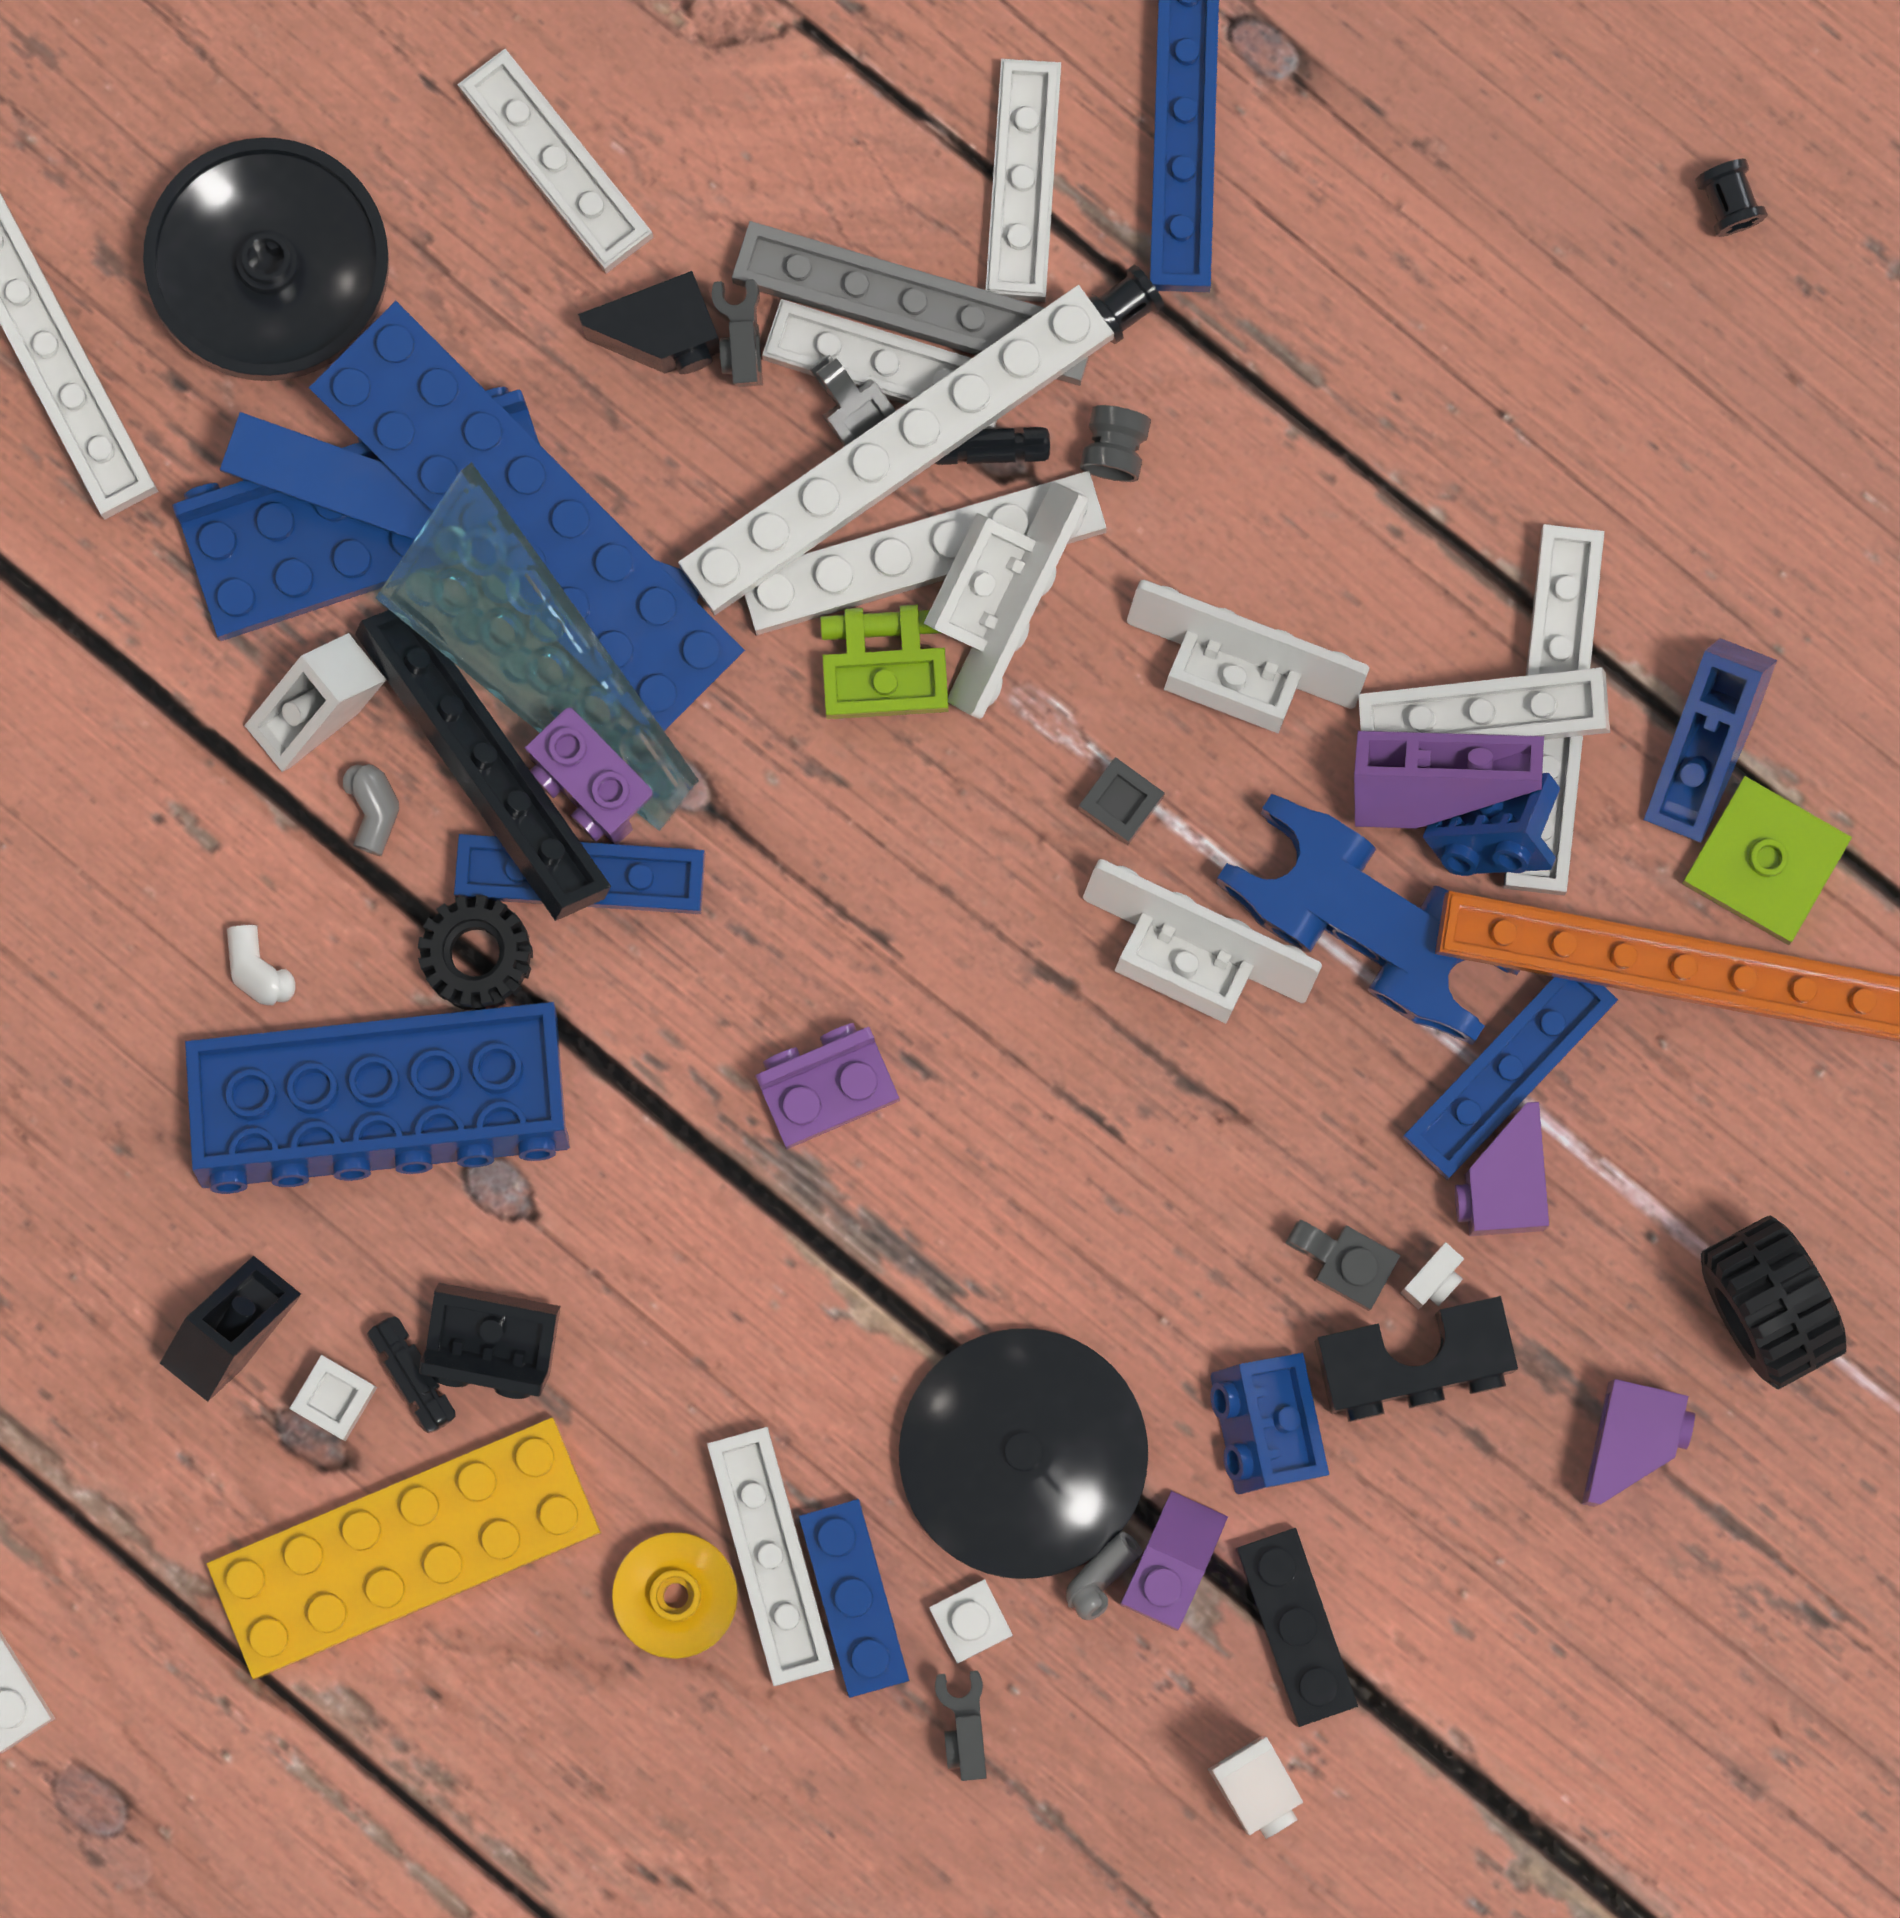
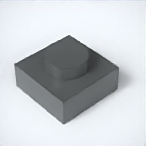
(1121, 801)

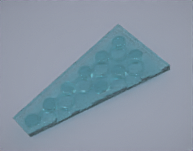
(507, 623)

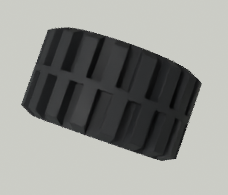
(1773, 1302)

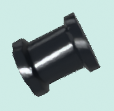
(1731, 197)
(1128, 302)

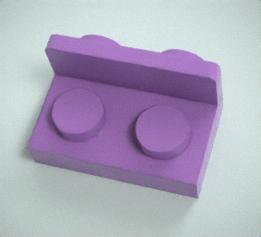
(826, 1085)

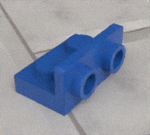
(1497, 836)
(1268, 1423)

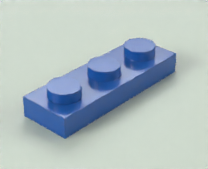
(854, 1598)

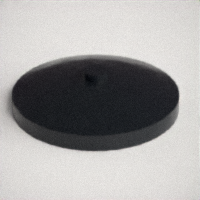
(266, 259)
(1023, 1453)

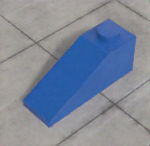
(1709, 738)

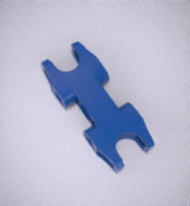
(1335, 896)

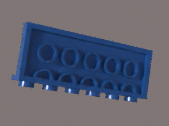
(283, 557)
(376, 1097)

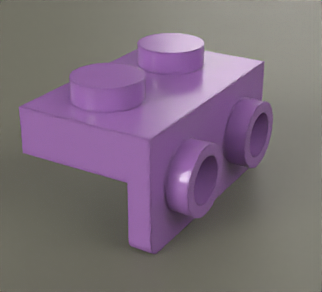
(590, 774)

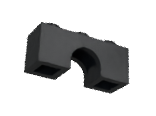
(1471, 1351)

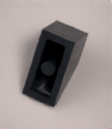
(657, 326)
(229, 1328)

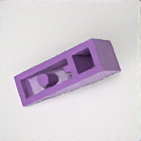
(1437, 776)

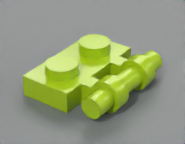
(883, 681)

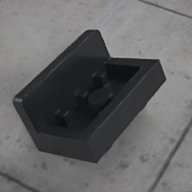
(490, 1341)

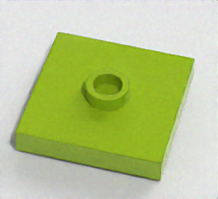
(1767, 860)

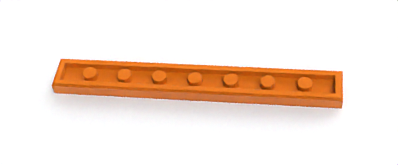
(1669, 965)

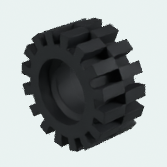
(458, 919)

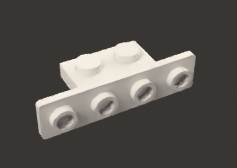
(997, 589)
(1239, 662)
(1192, 949)

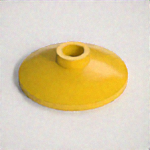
(641, 1590)

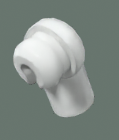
(252, 973)

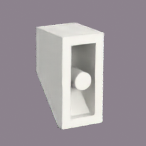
(314, 700)
(1257, 1788)

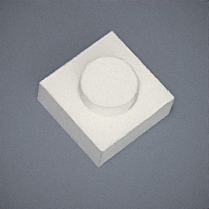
(1435, 1279)
(333, 1398)
(971, 1621)

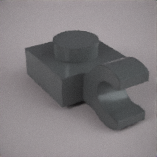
(741, 351)
(855, 407)
(1351, 1264)
(965, 1743)

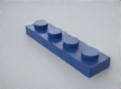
(638, 875)
(1507, 1072)

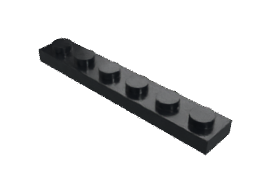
(485, 766)

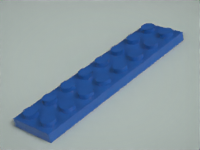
(435, 419)

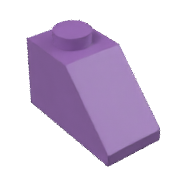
(1507, 1182)
(1635, 1437)
(1174, 1561)

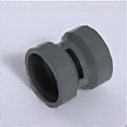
(1116, 438)

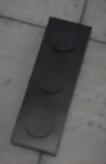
(1296, 1627)

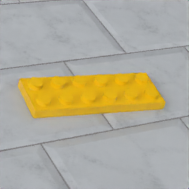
(403, 1548)

